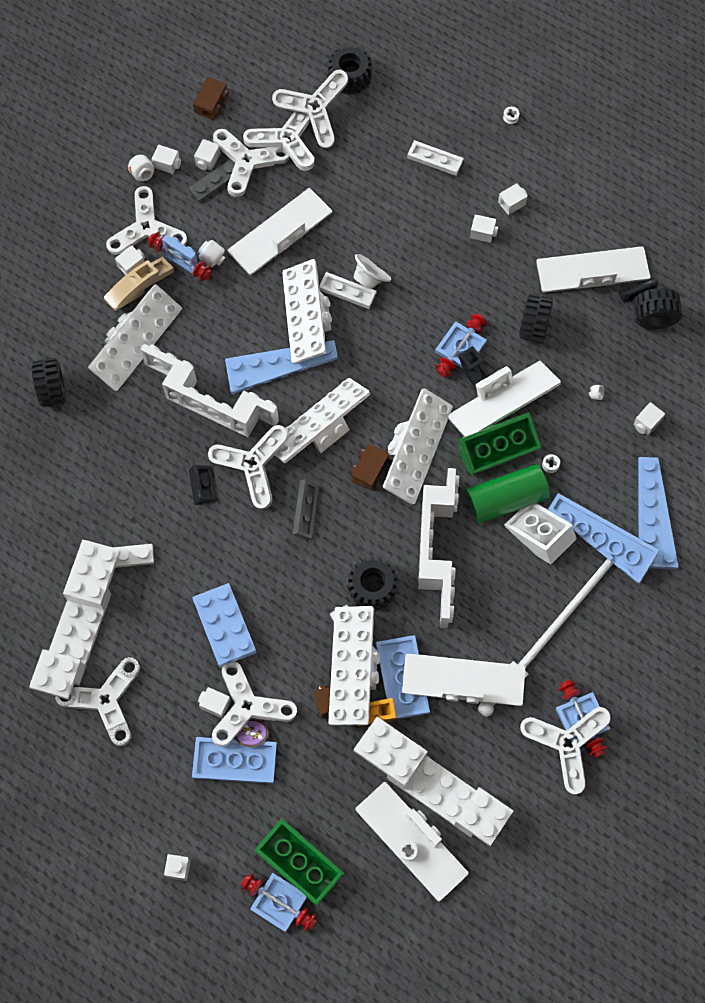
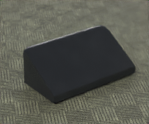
(630, 293)
(202, 484)

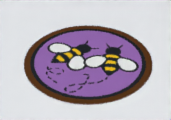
(253, 734)

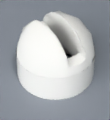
(597, 392)

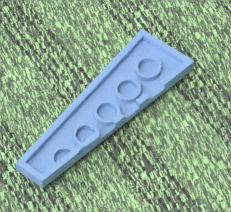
(266, 366)
(653, 514)
(617, 545)

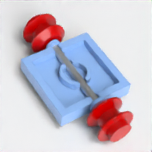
(180, 254)
(457, 341)
(577, 709)
(278, 902)

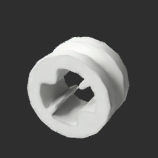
(508, 119)
(546, 466)
(403, 854)

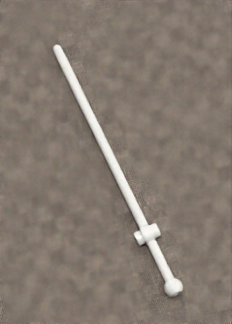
(487, 709)

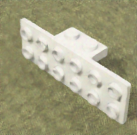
(279, 231)
(593, 269)
(306, 312)
(134, 330)
(502, 396)
(324, 421)
(416, 445)
(353, 666)
(463, 680)
(397, 824)

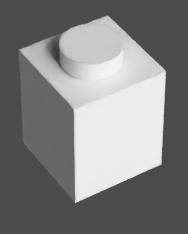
(207, 155)
(166, 159)
(512, 199)
(483, 228)
(129, 259)
(648, 419)
(214, 702)
(177, 867)

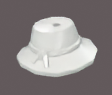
(368, 273)

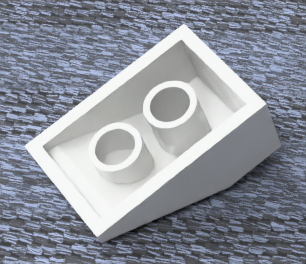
(542, 532)

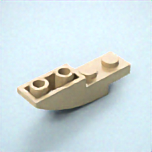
(137, 280)

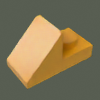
(382, 709)

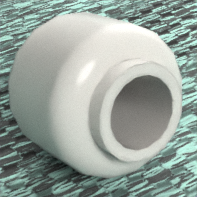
(141, 168)
(211, 253)

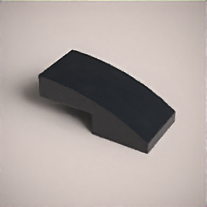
(472, 365)

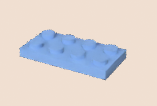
(224, 625)
(392, 666)
(234, 761)

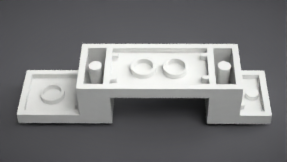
(180, 389)
(438, 574)
(85, 607)
(431, 784)

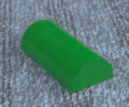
(499, 443)
(507, 493)
(299, 862)

